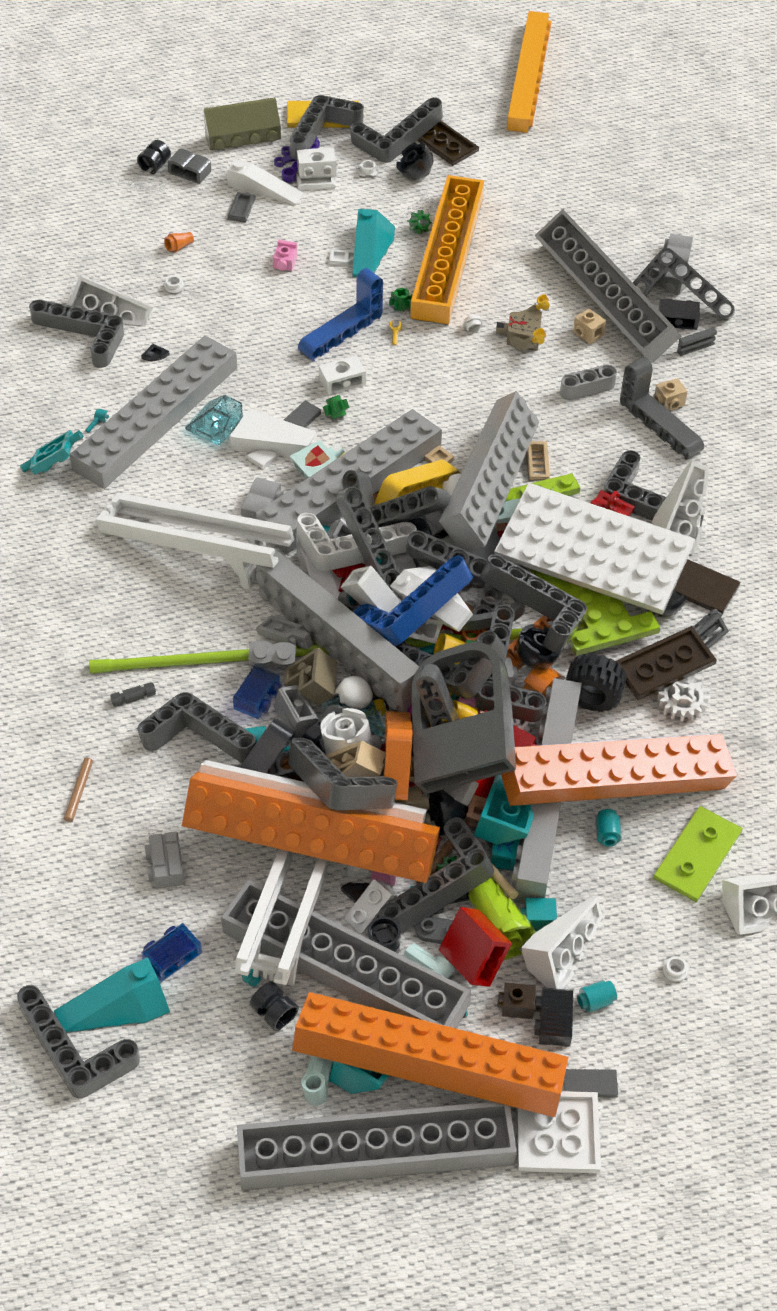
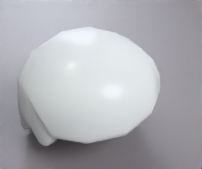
(354, 692)

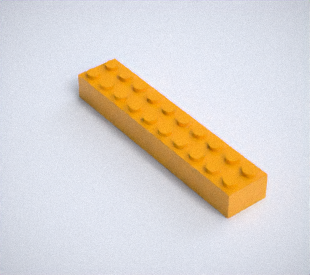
(447, 250)

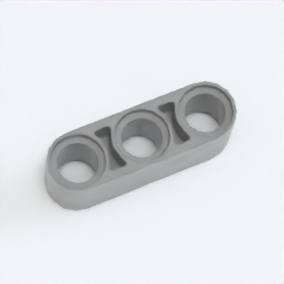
(588, 382)

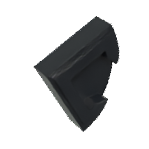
(155, 352)
(354, 890)

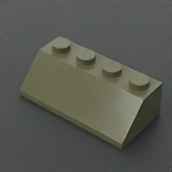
(242, 123)

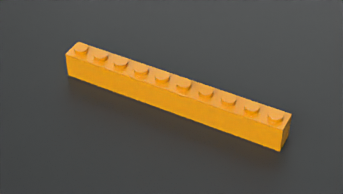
(529, 72)

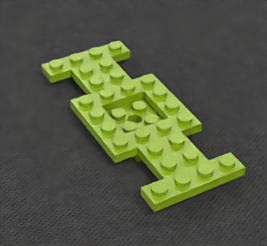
(606, 617)

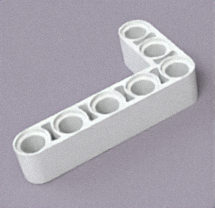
(341, 552)

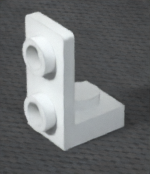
(369, 905)

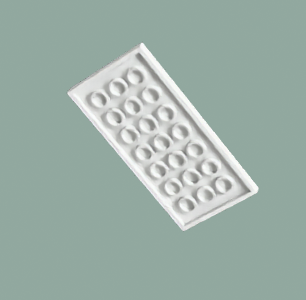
(595, 548)

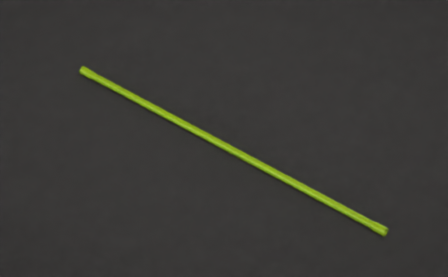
(109, 665)

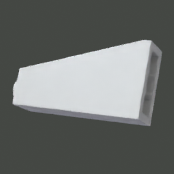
(264, 432)

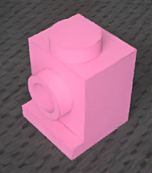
(285, 255)

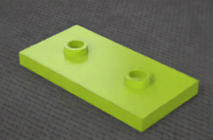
(698, 853)

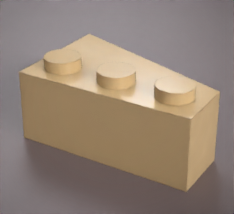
(358, 760)

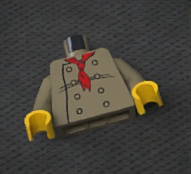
(524, 326)

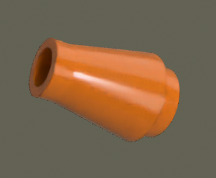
(177, 241)

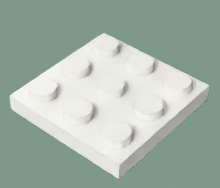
(561, 1142)

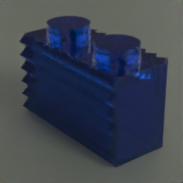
(256, 692)
(172, 951)

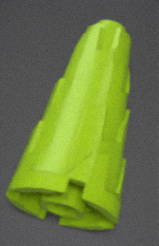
(503, 914)

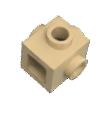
(589, 326)
(671, 394)

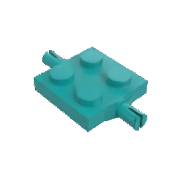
(52, 452)

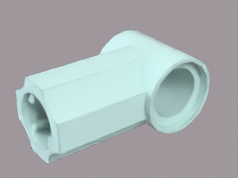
(439, 965)
(317, 1076)

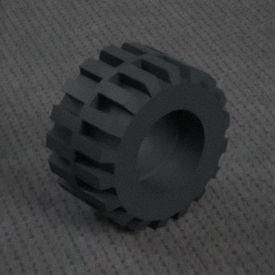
(600, 680)

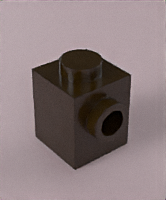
(517, 1000)

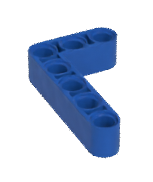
(348, 323)
(419, 604)

